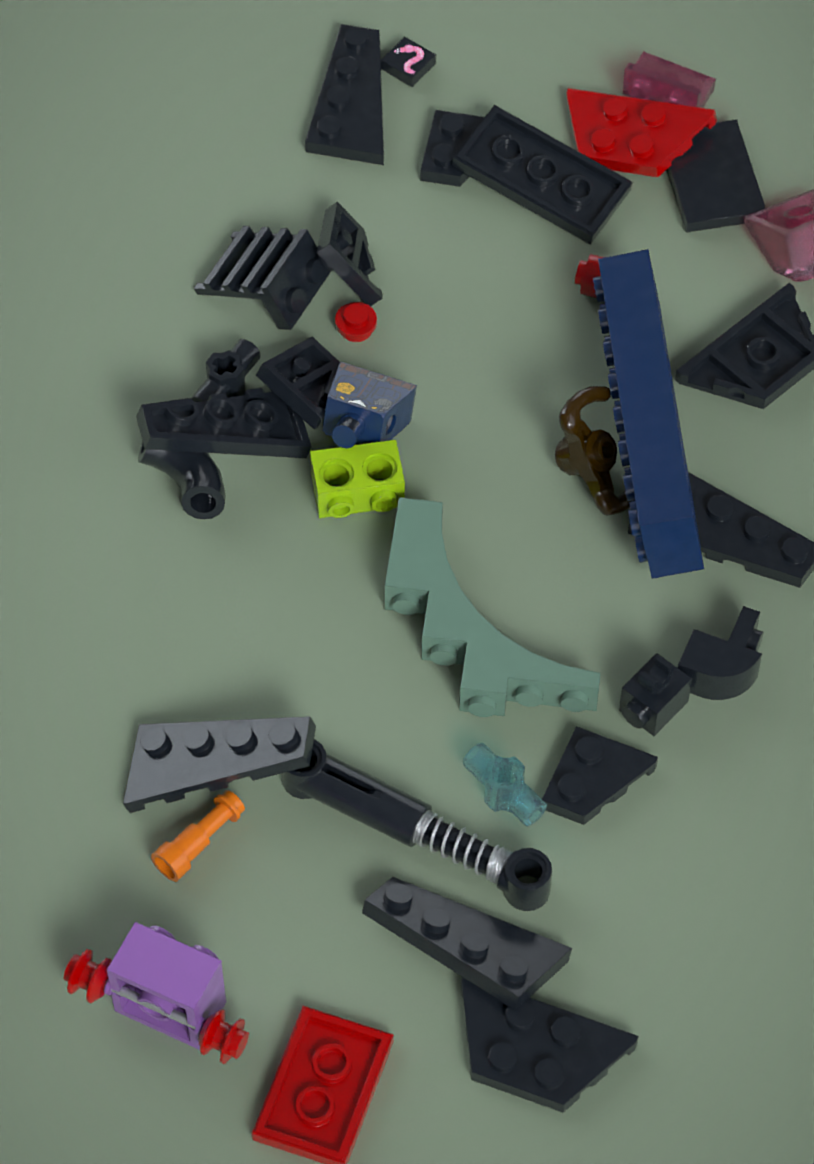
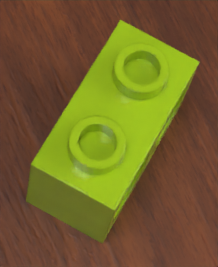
(356, 472)

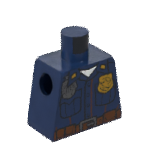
(366, 406)

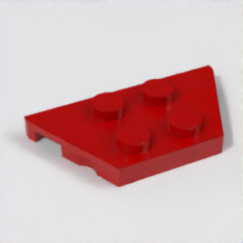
(634, 132)

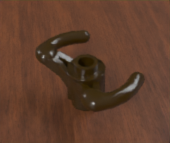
(589, 451)

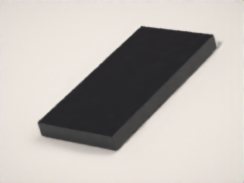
(542, 174)

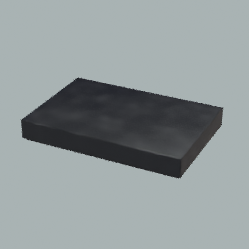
(715, 179)

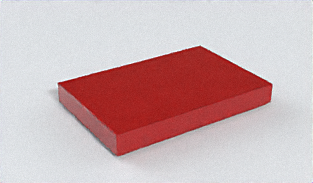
(323, 1087)

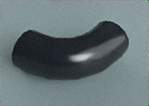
(195, 474)

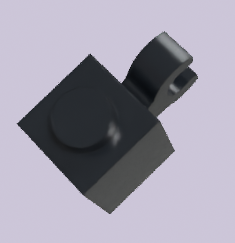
(654, 695)

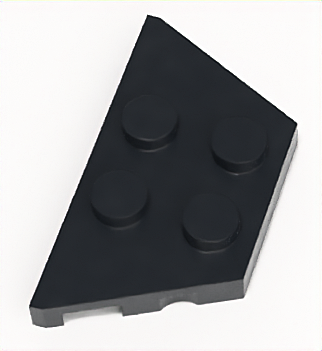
(757, 355)
(538, 1048)

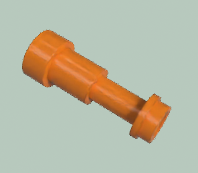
(175, 857)

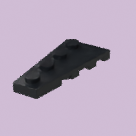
(237, 425)

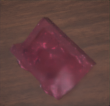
(666, 82)

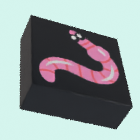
(408, 61)

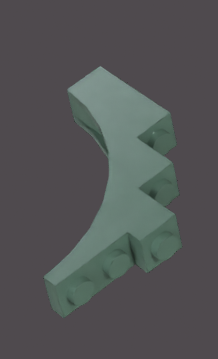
(456, 633)

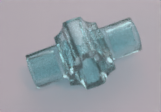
(495, 775)

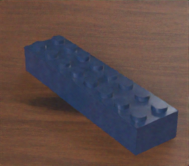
(647, 415)

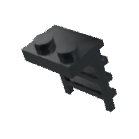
(269, 267)

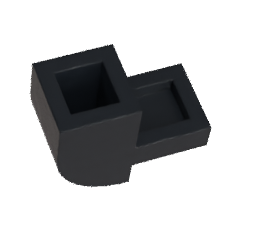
(724, 667)

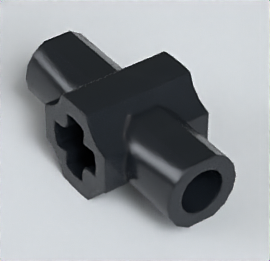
(228, 371)

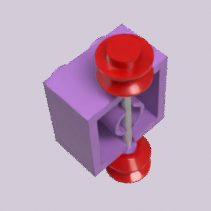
(164, 988)

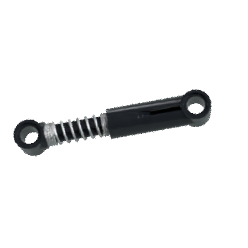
(415, 823)

